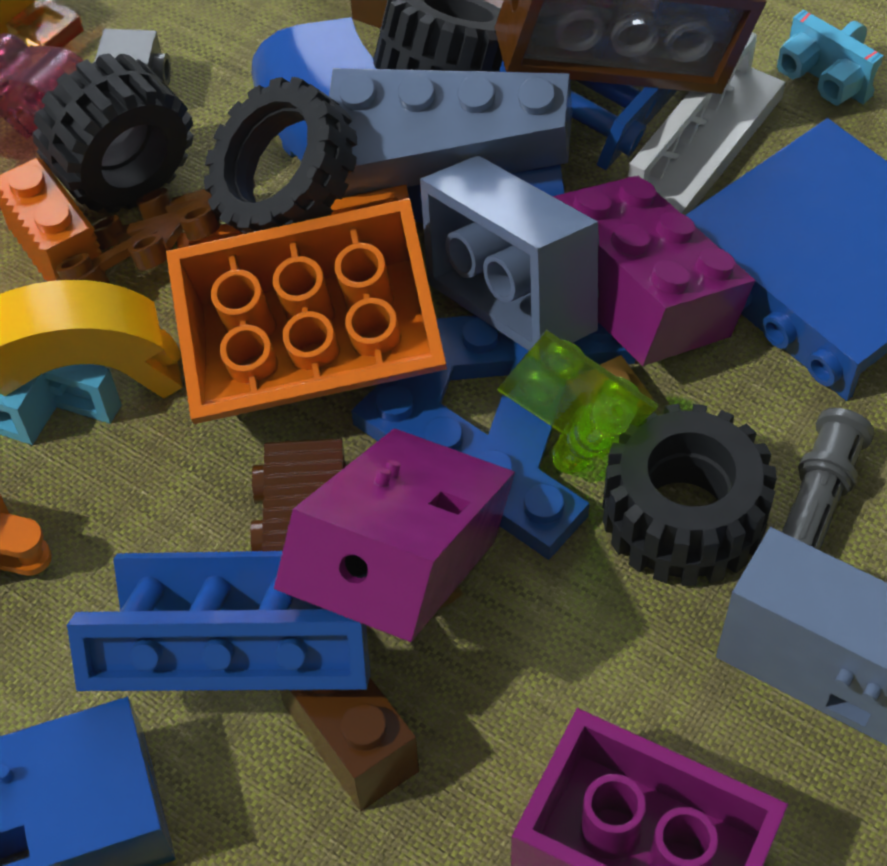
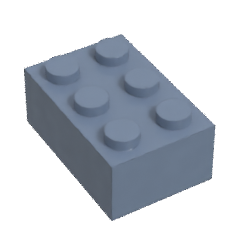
(510, 252)

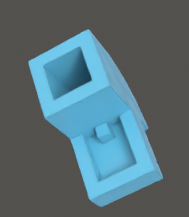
(75, 388)

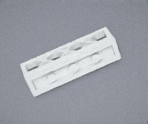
(707, 134)

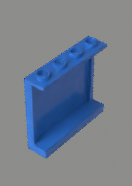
(817, 247)

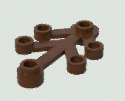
(146, 239)

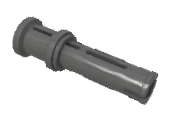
(827, 473)

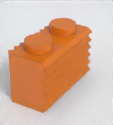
(44, 217)

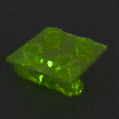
(576, 399)

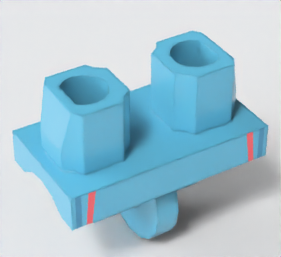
(832, 55)

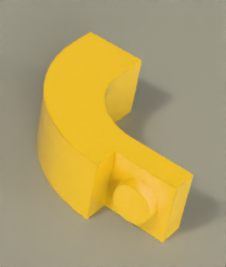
(84, 324)

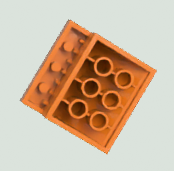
(304, 307)

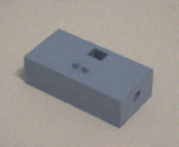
(812, 631)

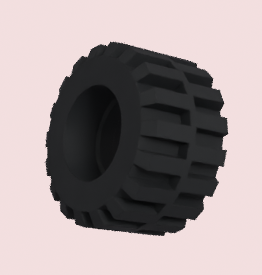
(439, 36)
(112, 132)
(696, 451)

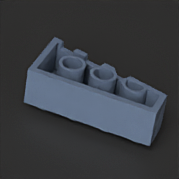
(435, 119)

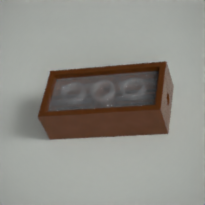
(629, 41)

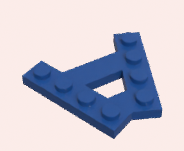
(537, 506)

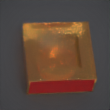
(46, 24)

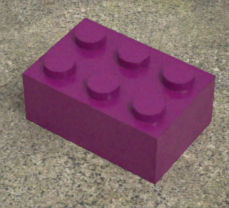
(657, 273)
(639, 804)

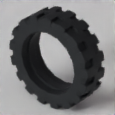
(248, 134)

